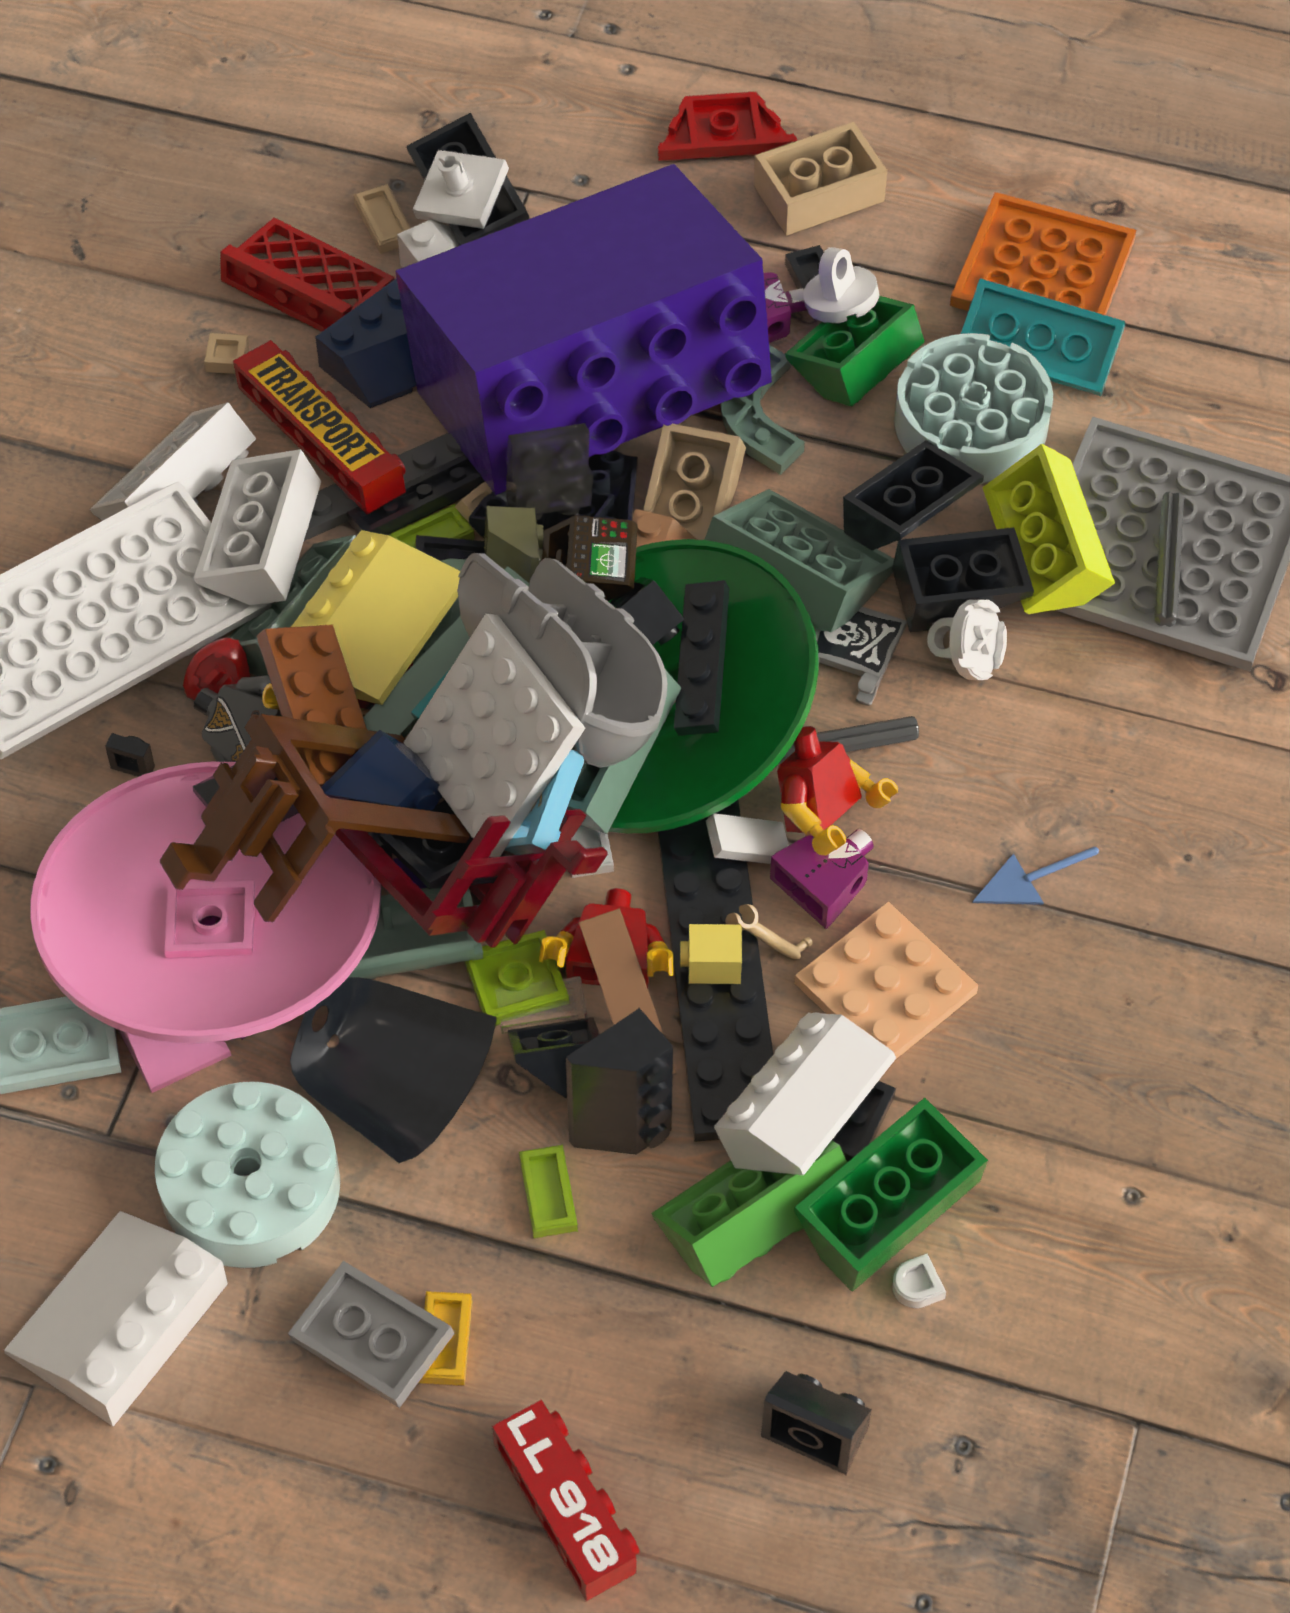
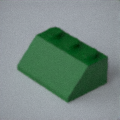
(855, 355)

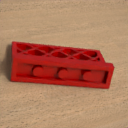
(293, 292)

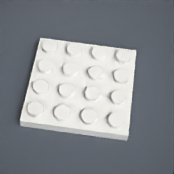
(494, 731)

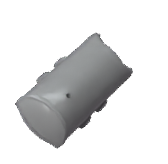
(581, 646)

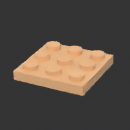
(887, 980)

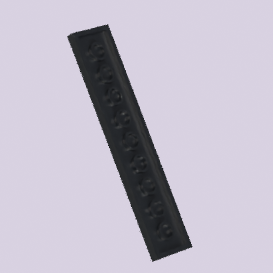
(721, 1024)

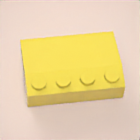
(382, 608)

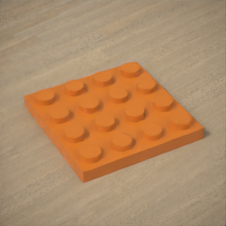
(1045, 254)

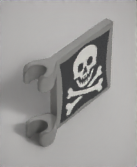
(862, 648)

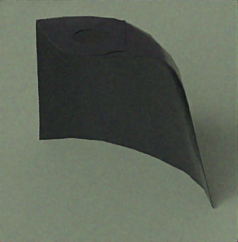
(397, 1063)

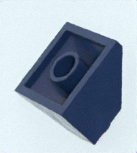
(385, 775)

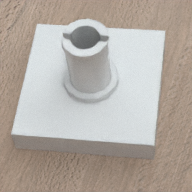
(460, 189)

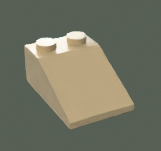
(694, 476)

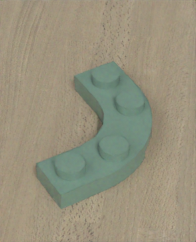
(760, 435)

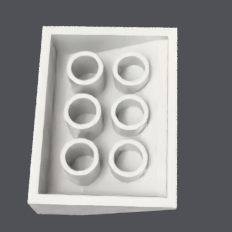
(119, 1315)

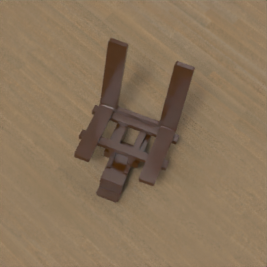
(253, 805)

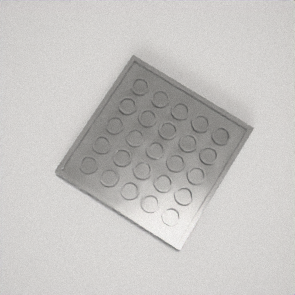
(1230, 547)

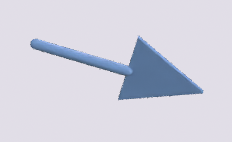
(1014, 886)

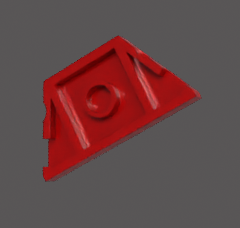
(723, 127)

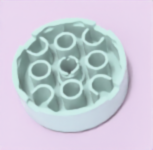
(974, 402)
(232, 1135)

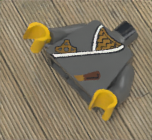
(231, 711)

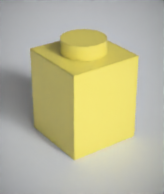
(713, 953)

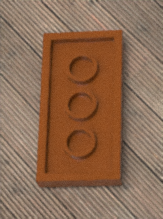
(312, 686)

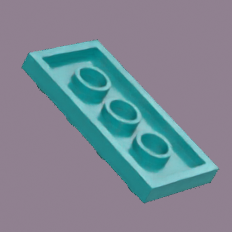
(1065, 339)

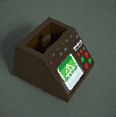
(596, 551)

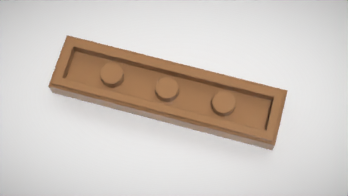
(617, 967)

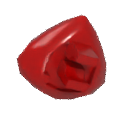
(214, 666)

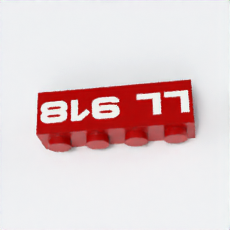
(565, 1499)

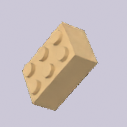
(820, 178)

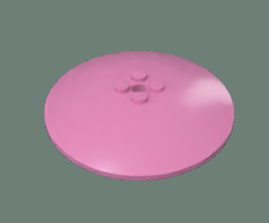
(134, 944)

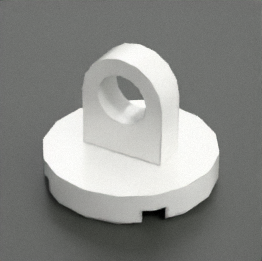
(840, 288)
(976, 639)

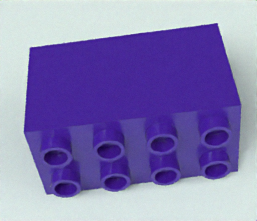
(588, 315)

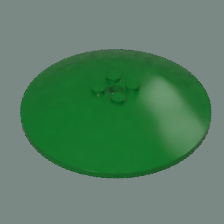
(765, 687)

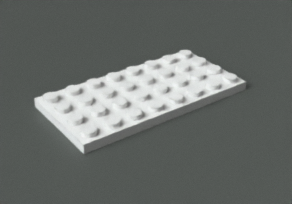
(105, 614)

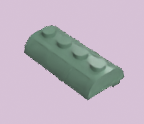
(404, 946)

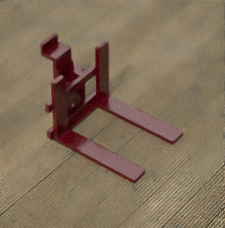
(506, 904)

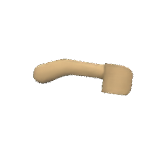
(750, 924)

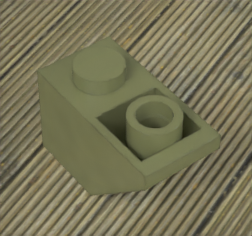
(514, 539)

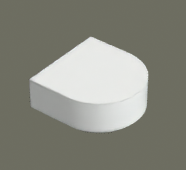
(917, 1283)

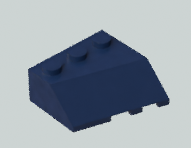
(370, 349)

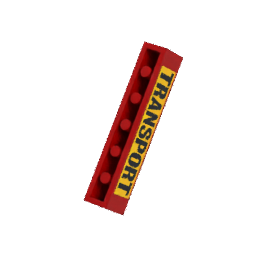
(320, 426)

